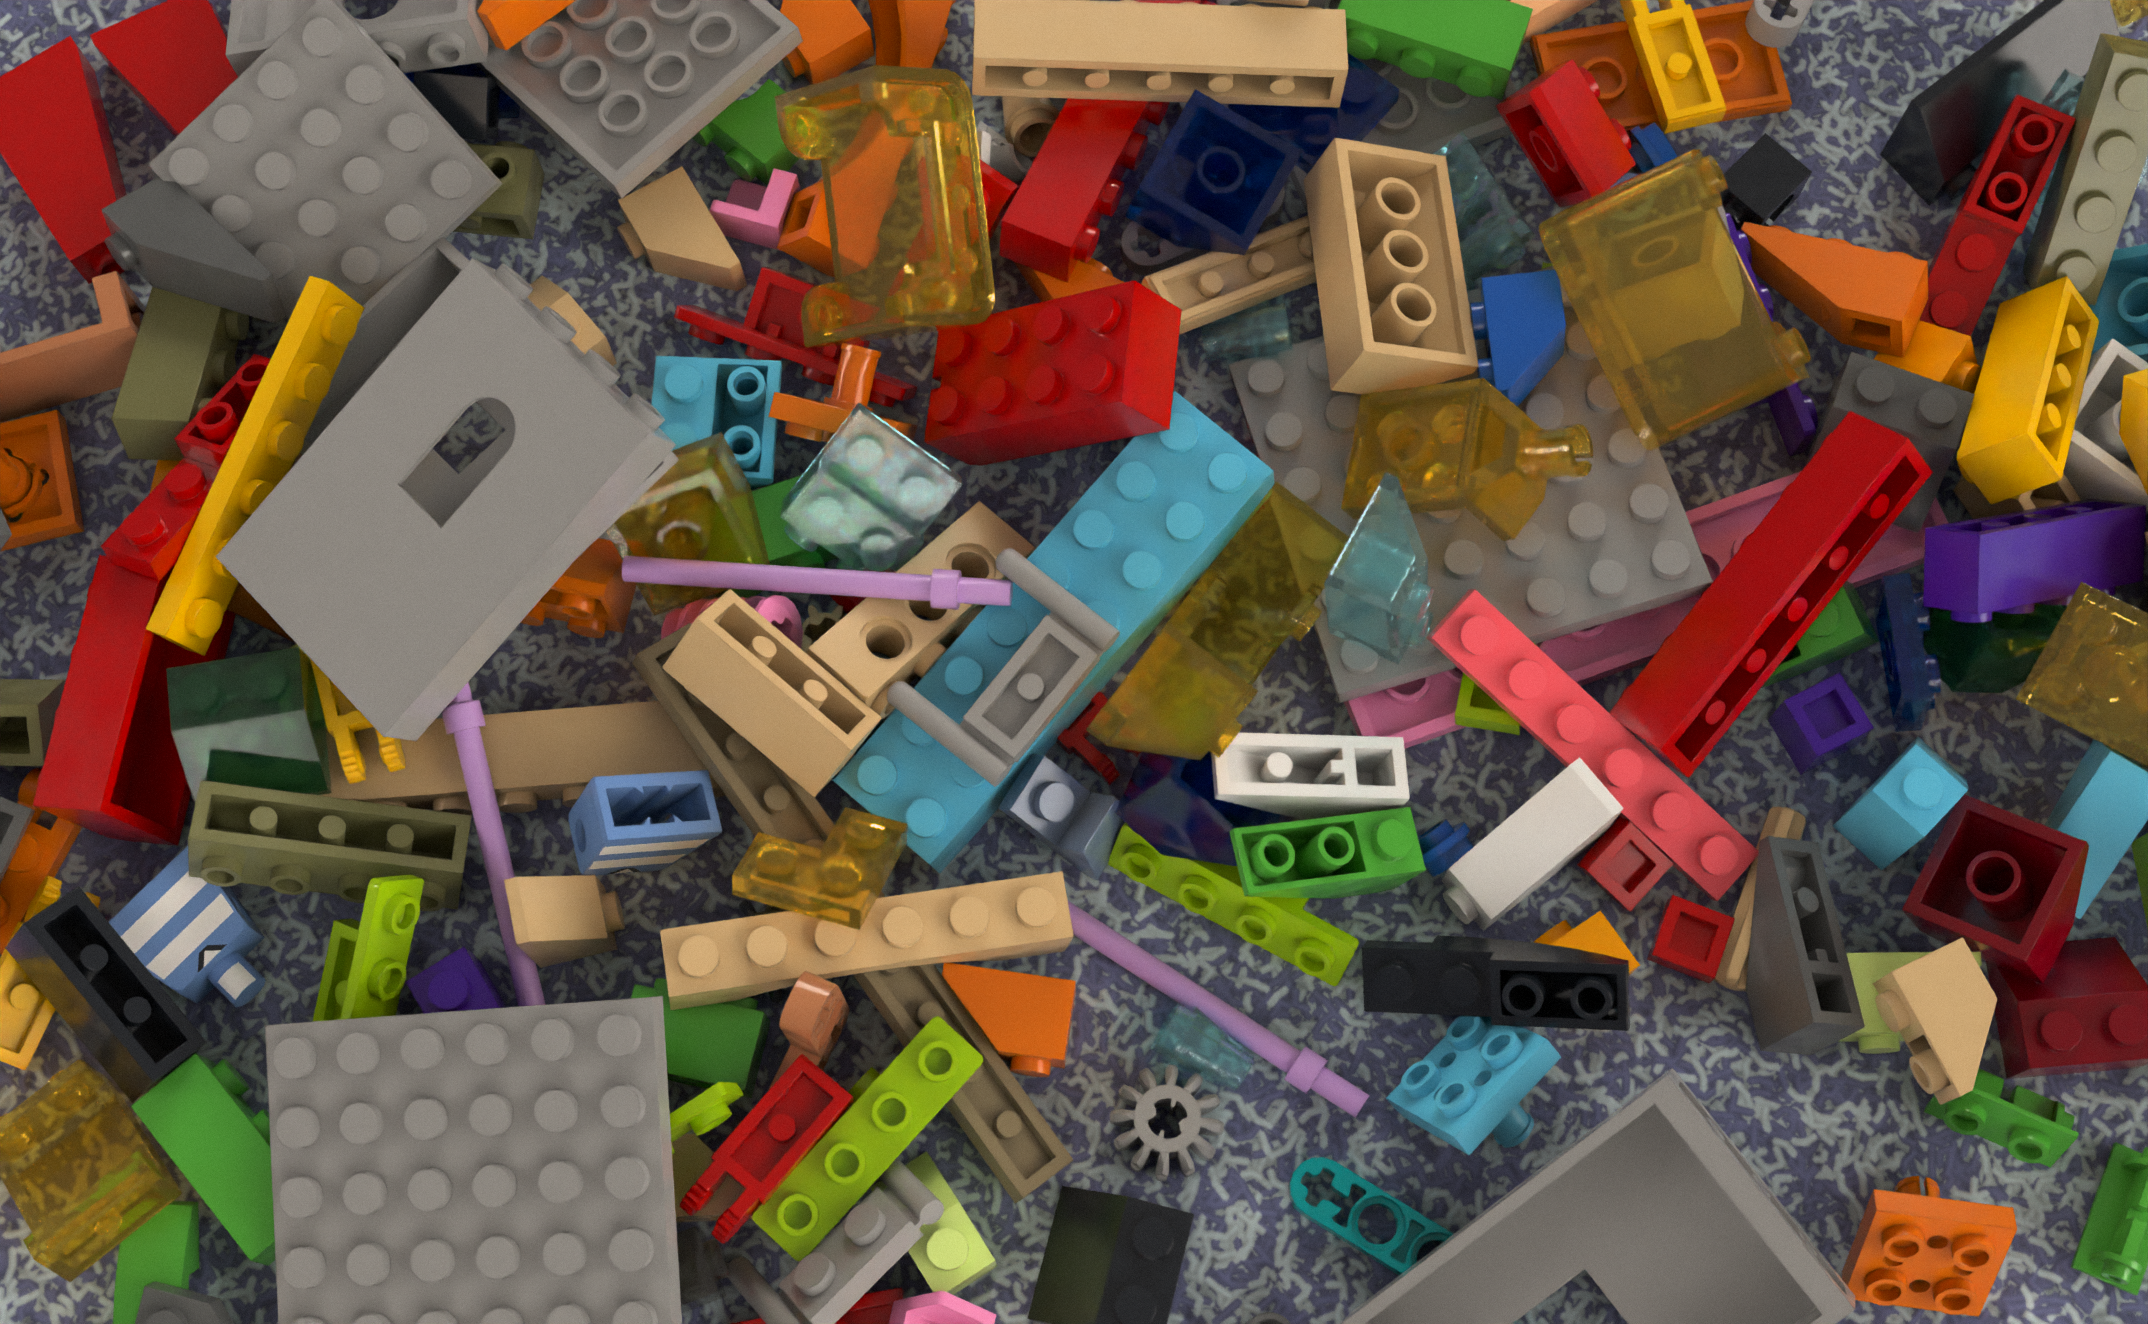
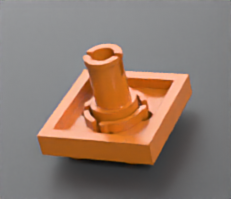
(852, 386)
(38, 447)
(1928, 1250)

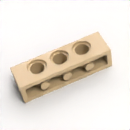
(892, 624)

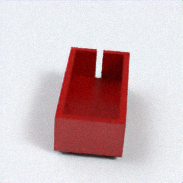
(1055, 375)
(111, 736)

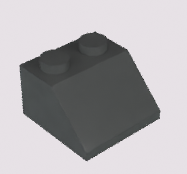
(1908, 404)

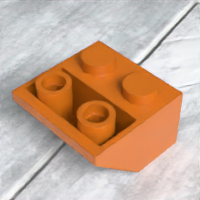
(588, 594)

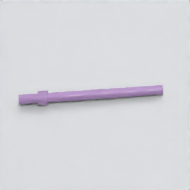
(943, 588)
(463, 719)
(1303, 1068)

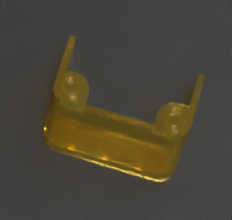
(1224, 633)

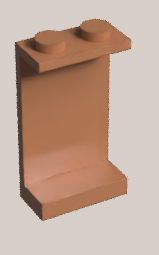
(74, 362)

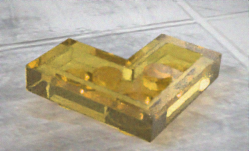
(828, 882)

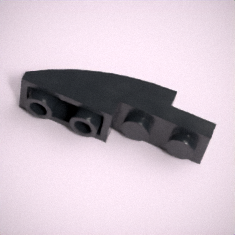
(1499, 980)

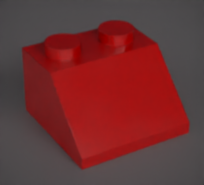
(1568, 134)

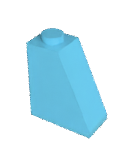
(1902, 804)
(2106, 809)

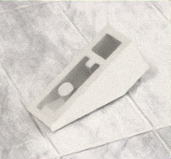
(1312, 774)

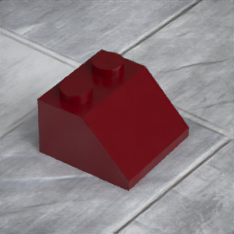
(2000, 887)
(2081, 1018)

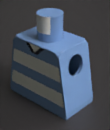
(622, 826)
(192, 935)

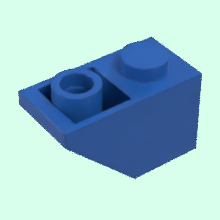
(1521, 329)

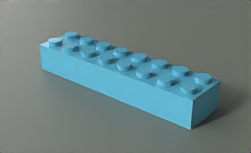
(1120, 551)

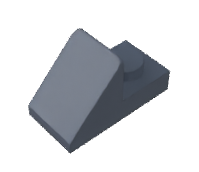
(1064, 814)

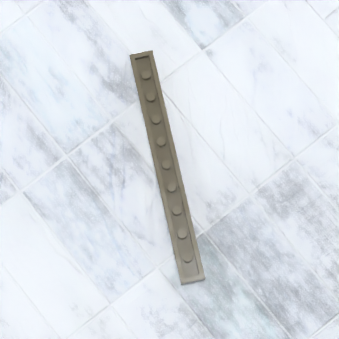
(991, 1102)

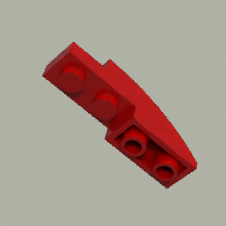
(1993, 213)
(160, 525)

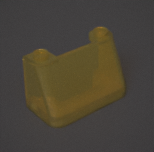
(897, 203)
(1670, 301)

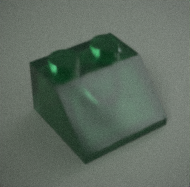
(250, 722)

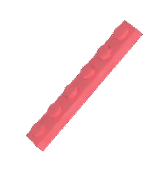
(1577, 726)

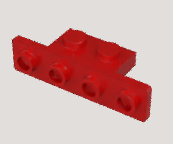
(776, 332)

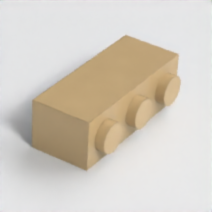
(771, 692)

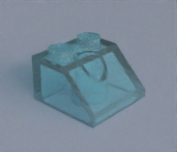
(1381, 579)

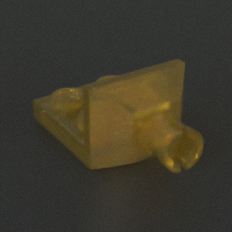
(1460, 451)

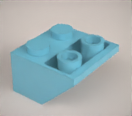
(721, 396)

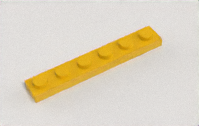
(256, 461)

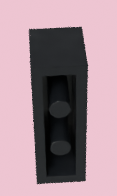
(104, 993)

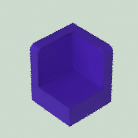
(1820, 723)

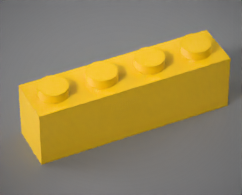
(2028, 392)

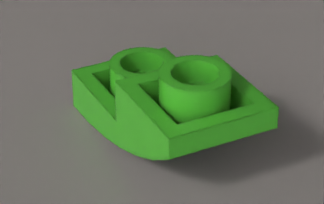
(157, 1251)

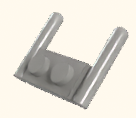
(1027, 688)
(848, 1258)

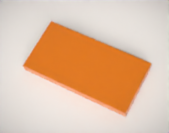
(1745, 70)

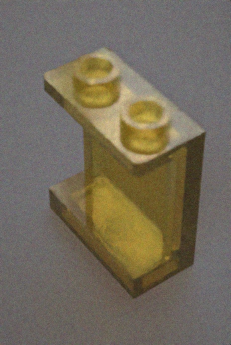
(80, 1170)

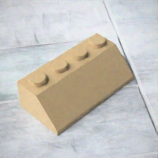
(1388, 268)

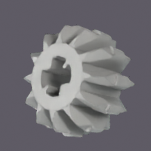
(1187, 1130)

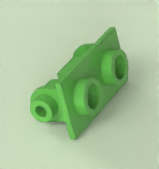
(2027, 1125)
(2117, 1226)

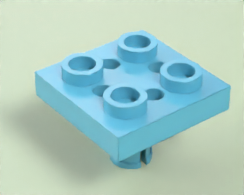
(1475, 1083)

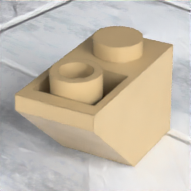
(1943, 1016)

